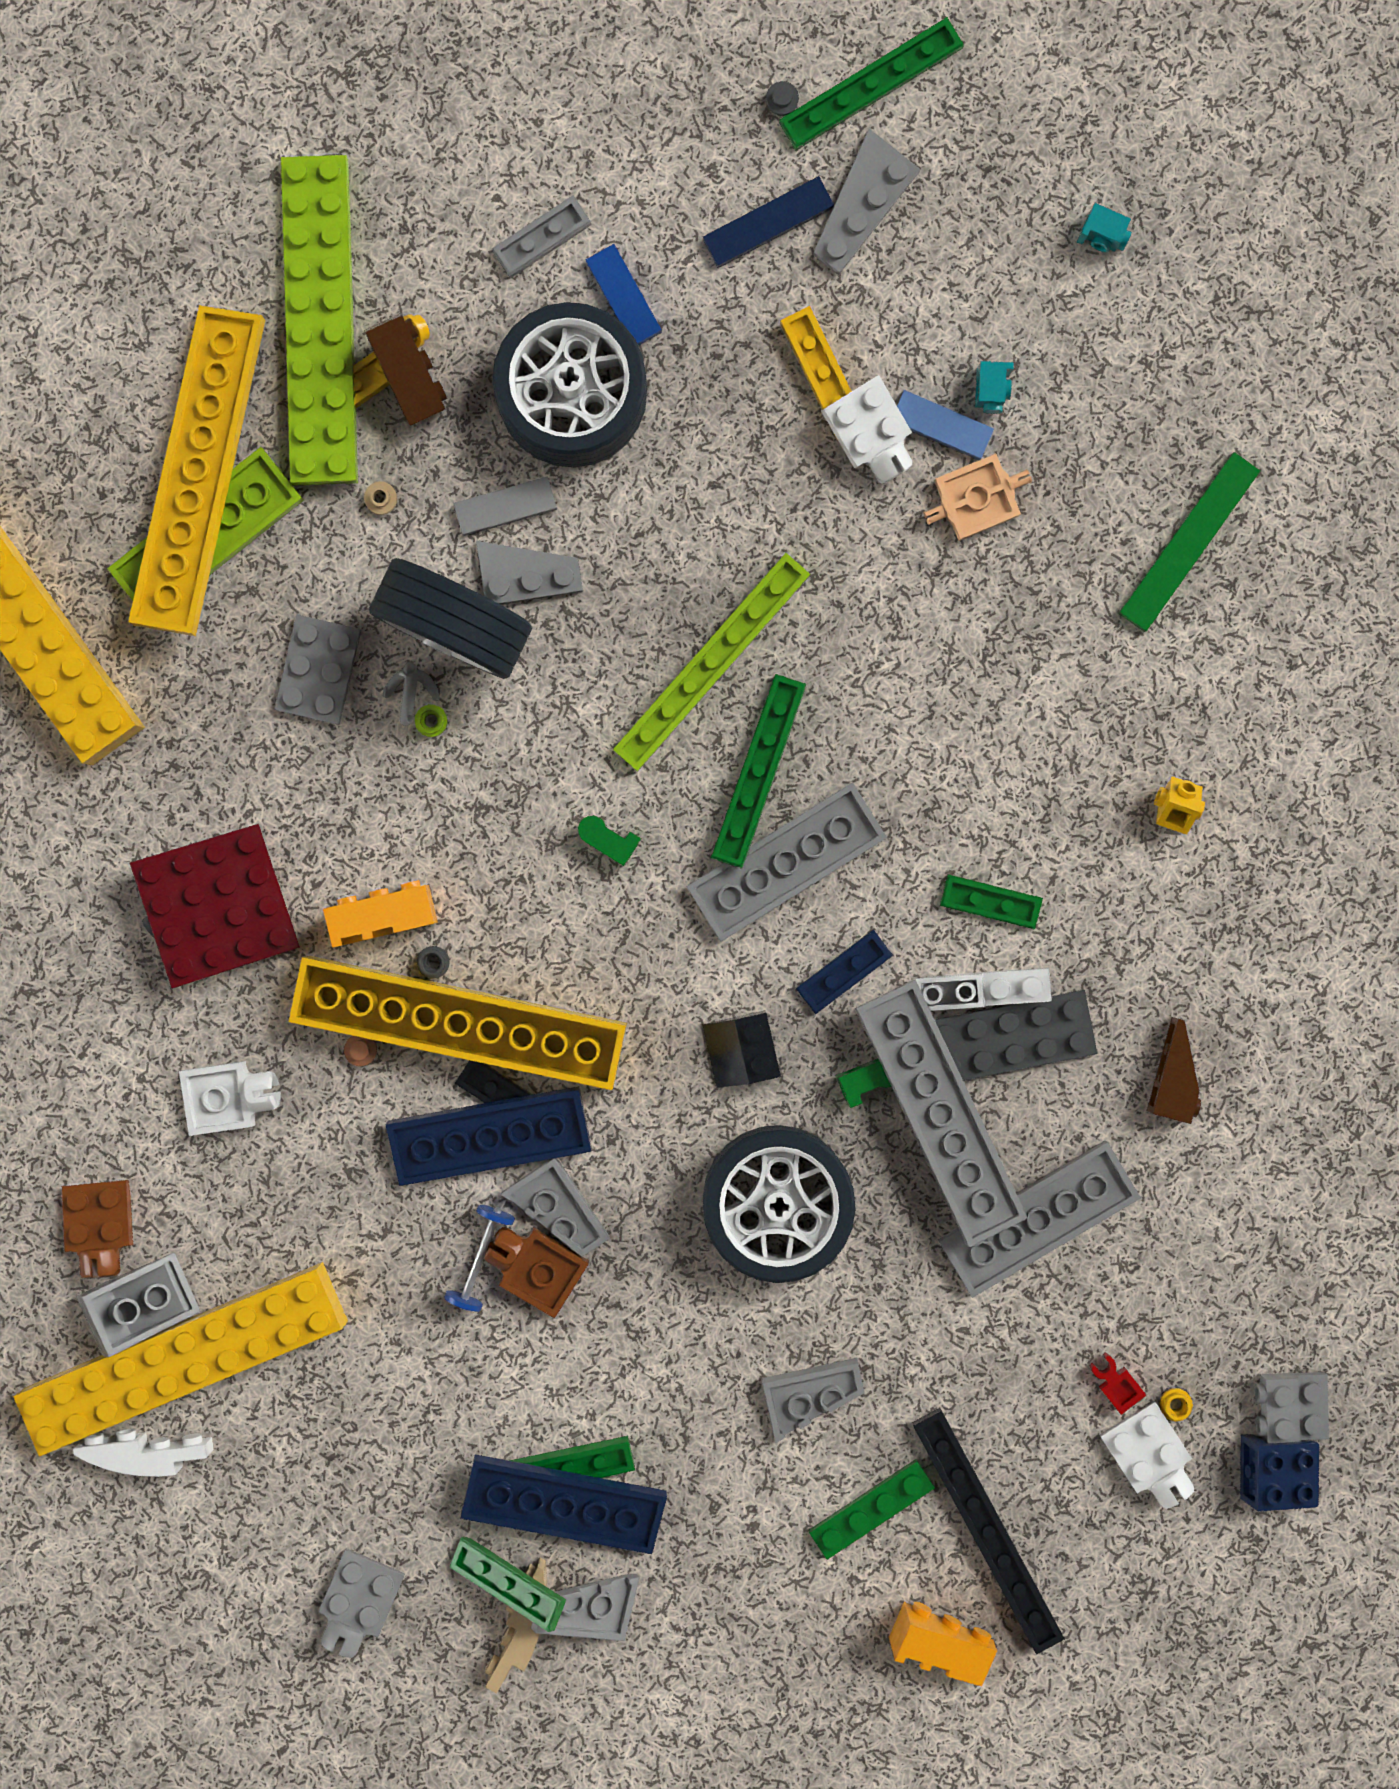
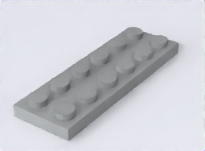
(787, 862)
(1057, 1211)

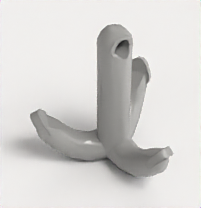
(410, 676)

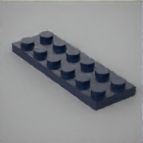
(489, 1136)
(563, 1504)

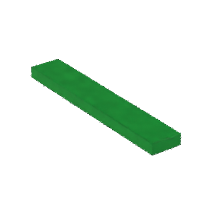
(871, 83)
(1189, 542)
(758, 771)

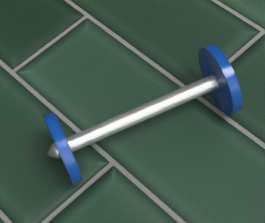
(464, 1300)

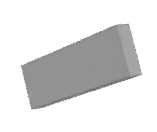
(541, 236)
(505, 506)

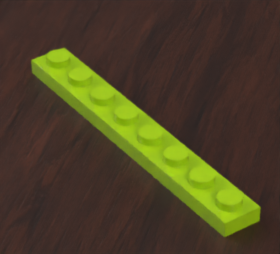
(711, 662)

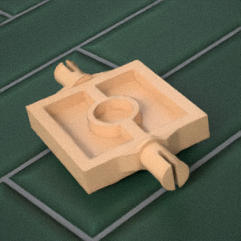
(977, 497)

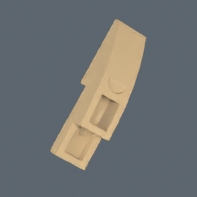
(518, 1640)

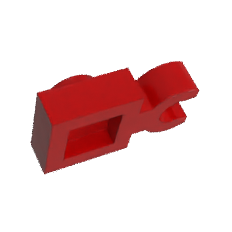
(1119, 1386)

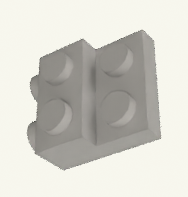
(1292, 1407)

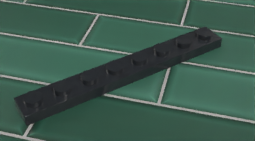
(988, 1531)

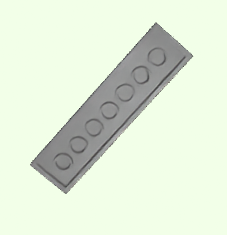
(941, 1113)

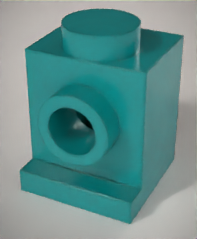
(1105, 229)
(992, 386)

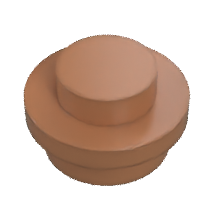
(360, 1050)

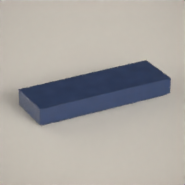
(844, 971)

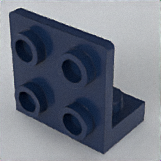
(1279, 1474)

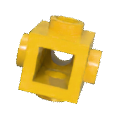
(1179, 805)

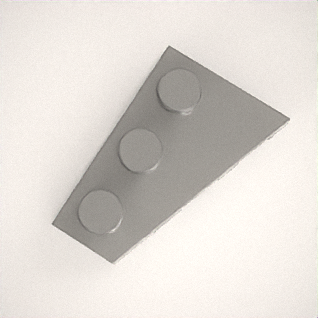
(526, 574)
(558, 1205)
(807, 1393)
(596, 1609)

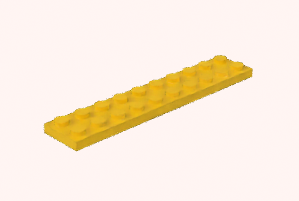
(197, 470)

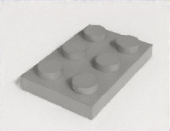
(317, 669)

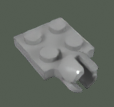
(358, 1601)

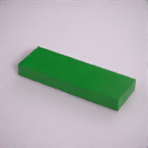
(991, 901)

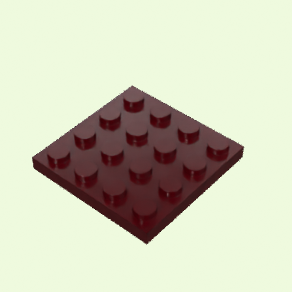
(214, 905)

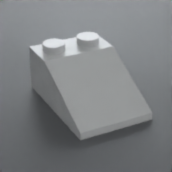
(138, 1304)

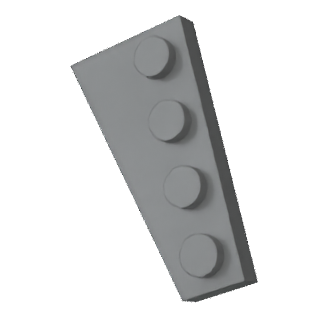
(868, 194)

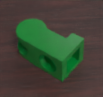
(596, 834)
(861, 1080)

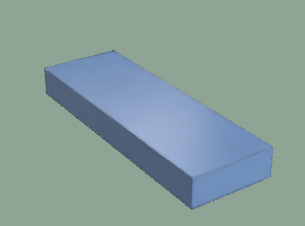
(944, 425)

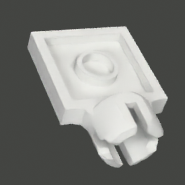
(871, 430)
(225, 1097)
(1150, 1454)

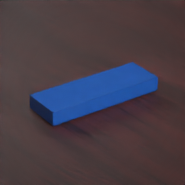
(623, 294)

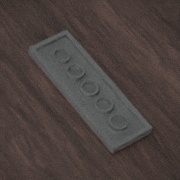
(1019, 1035)

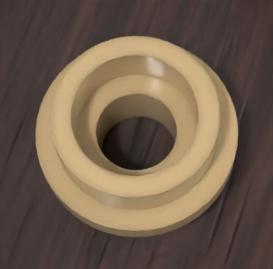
(384, 507)

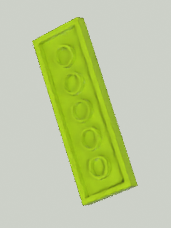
(254, 503)

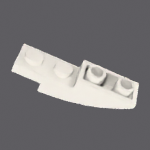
(986, 989)
(132, 1455)

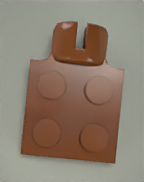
(97, 1225)
(536, 1268)

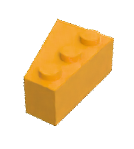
(380, 914)
(942, 1643)

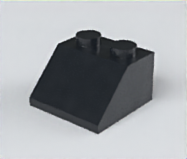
(741, 1050)

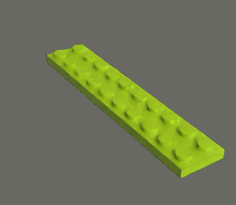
(319, 320)

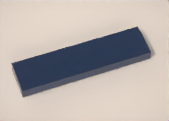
(768, 222)

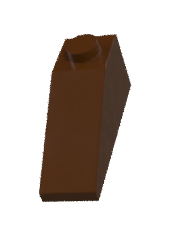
(1176, 1084)

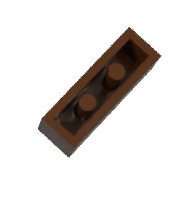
(406, 368)

